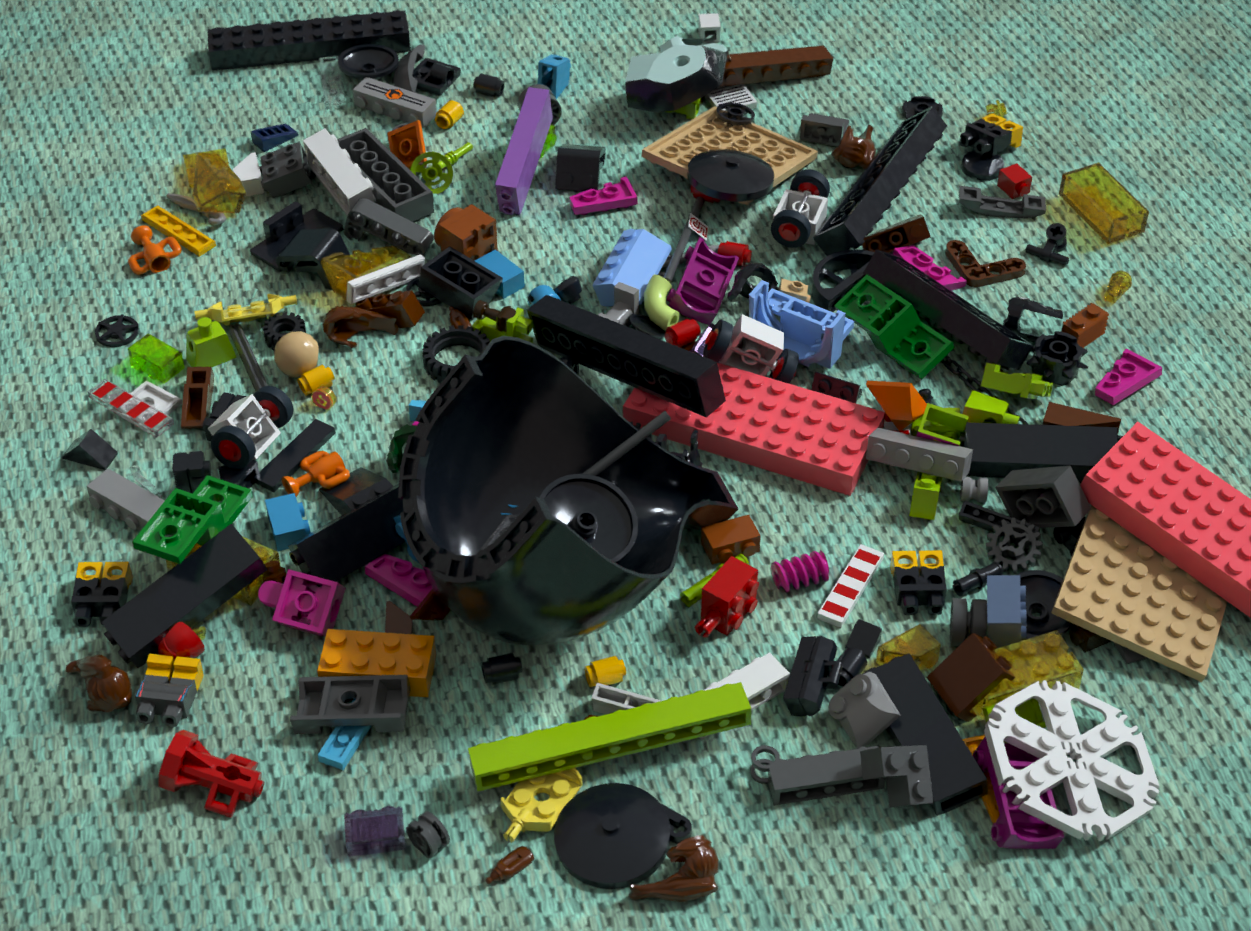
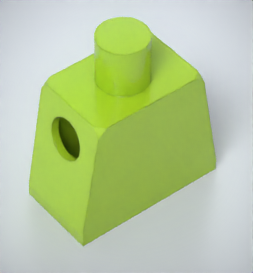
(208, 344)
(987, 409)

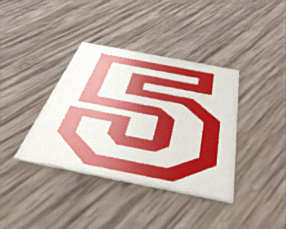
(698, 226)

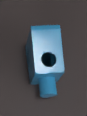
(554, 73)

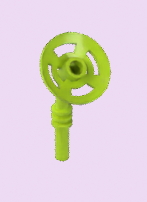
(438, 163)

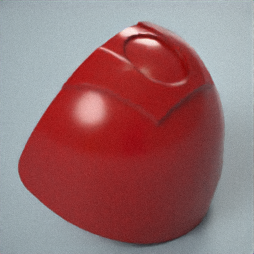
(181, 642)

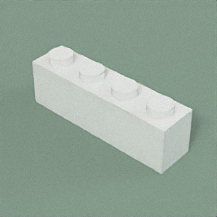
(760, 679)

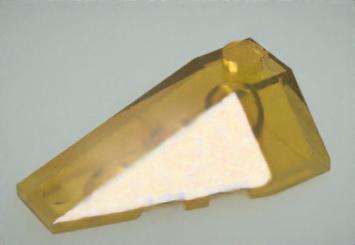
(216, 185)

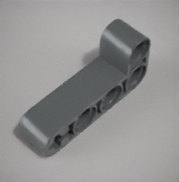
(388, 226)

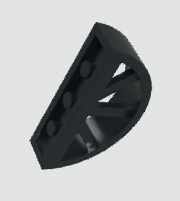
(838, 261)

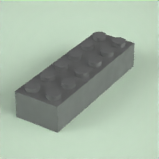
(392, 181)

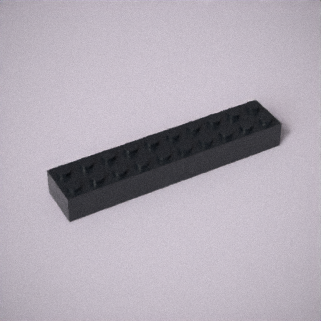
(304, 39)
(880, 183)
(628, 355)

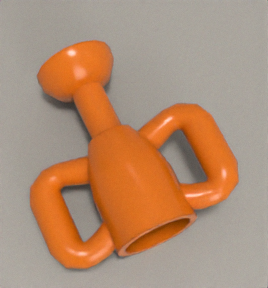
(153, 254)
(320, 468)

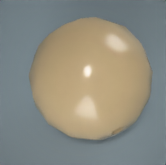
(296, 353)

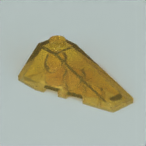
(344, 268)

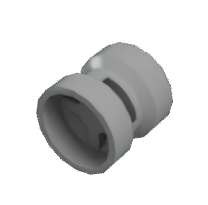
(974, 489)

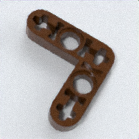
(980, 275)

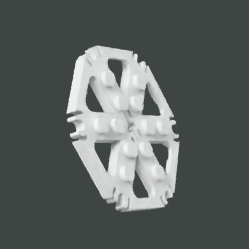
(1054, 767)

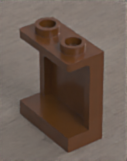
(970, 675)

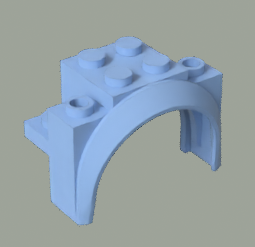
(806, 327)

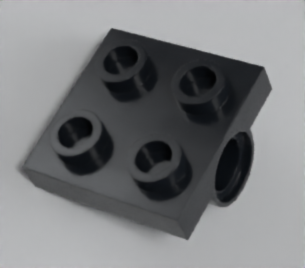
(435, 76)

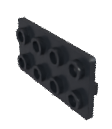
(283, 227)

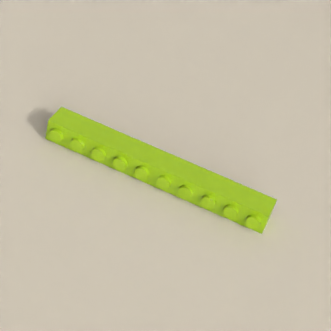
(609, 736)

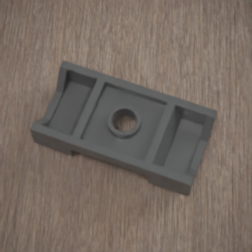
(378, 702)

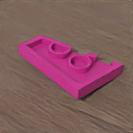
(610, 197)
(925, 264)
(1126, 377)
(400, 577)

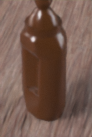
(458, 318)
(511, 864)

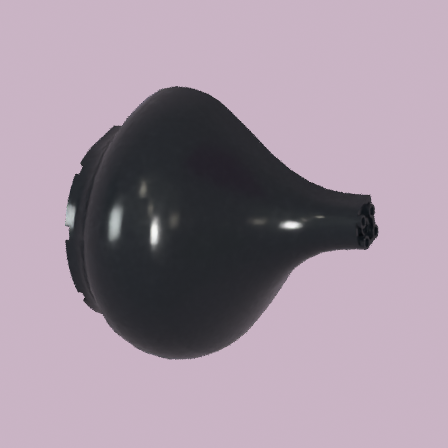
(497, 440)

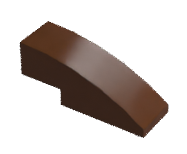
(197, 397)

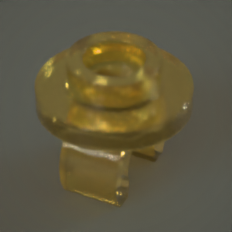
(998, 109)

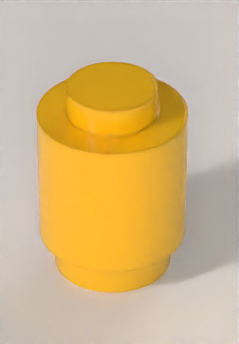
(449, 114)
(314, 378)
(605, 671)

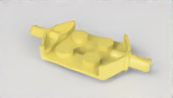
(256, 310)
(533, 815)

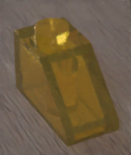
(917, 642)

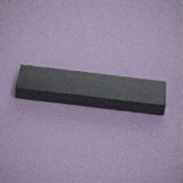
(289, 459)

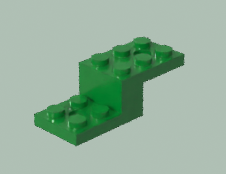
(894, 326)
(191, 518)

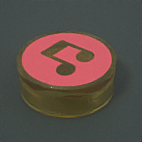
(323, 397)

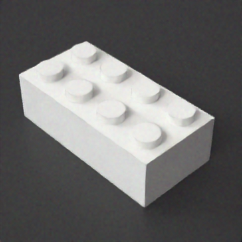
(336, 170)

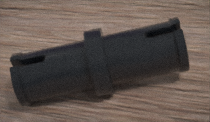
(976, 579)

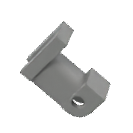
(625, 303)

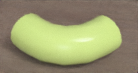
(656, 304)

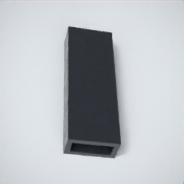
(1025, 446)
(350, 539)
(184, 595)
(923, 721)

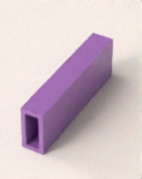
(524, 151)

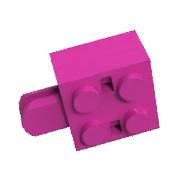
(302, 603)

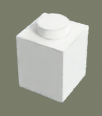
(709, 25)

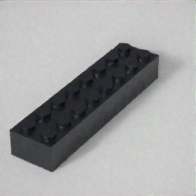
(949, 311)

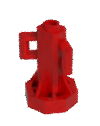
(191, 764)

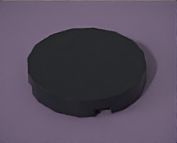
(912, 107)
(981, 166)

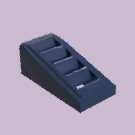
(269, 138)

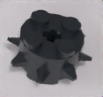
(1057, 358)

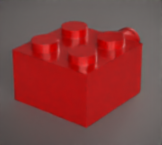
(728, 598)

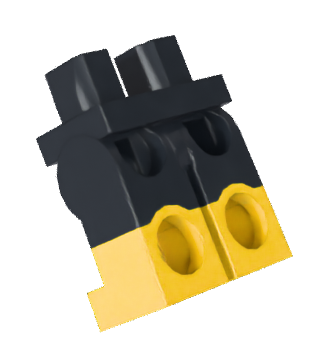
(991, 136)
(919, 582)
(99, 593)

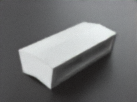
(610, 699)

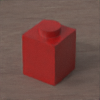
(1014, 181)

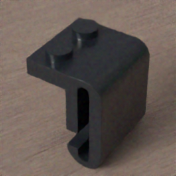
(579, 167)
(309, 248)

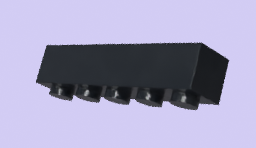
(984, 517)

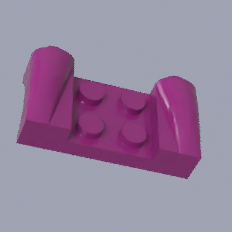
(702, 283)
(1015, 827)

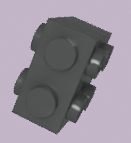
(285, 170)

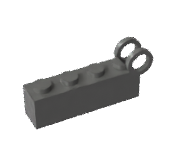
(812, 776)

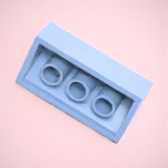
(631, 262)

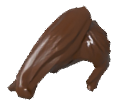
(855, 150)
(344, 322)
(106, 685)
(692, 880)

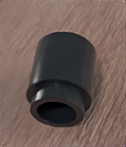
(488, 85)
(853, 664)
(501, 668)

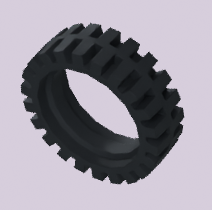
(446, 339)

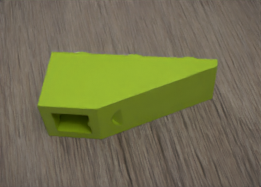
(925, 496)

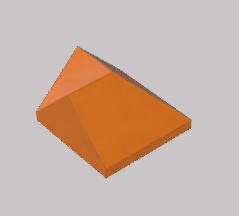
(407, 143)
(899, 401)

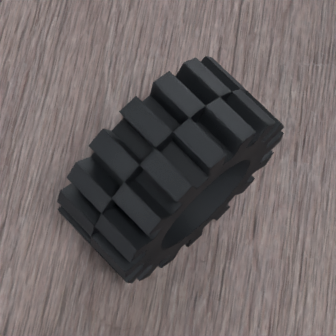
(281, 323)

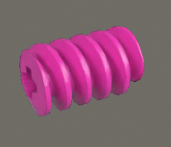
(800, 570)

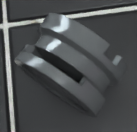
(428, 834)

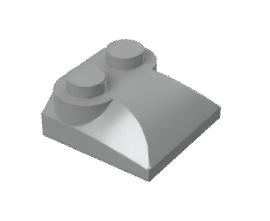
(863, 708)

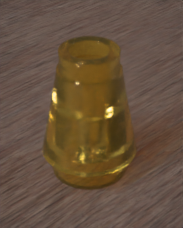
(1117, 286)

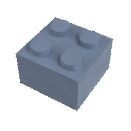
(1006, 609)

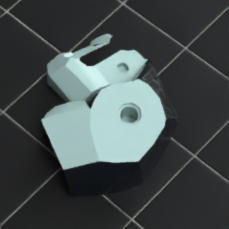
(675, 74)

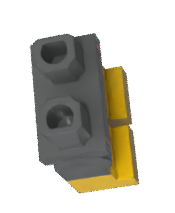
(168, 688)

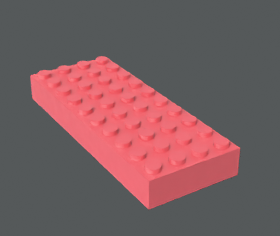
(772, 428)
(1177, 511)

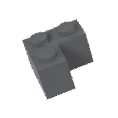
(905, 773)

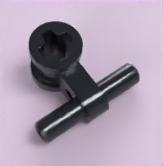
(1056, 242)

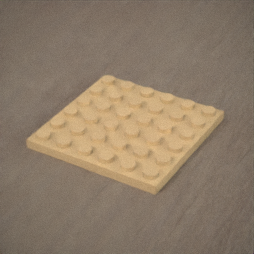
(710, 133)
(1139, 598)

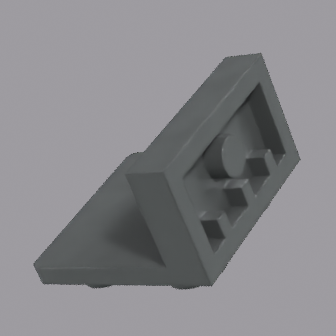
(823, 129)

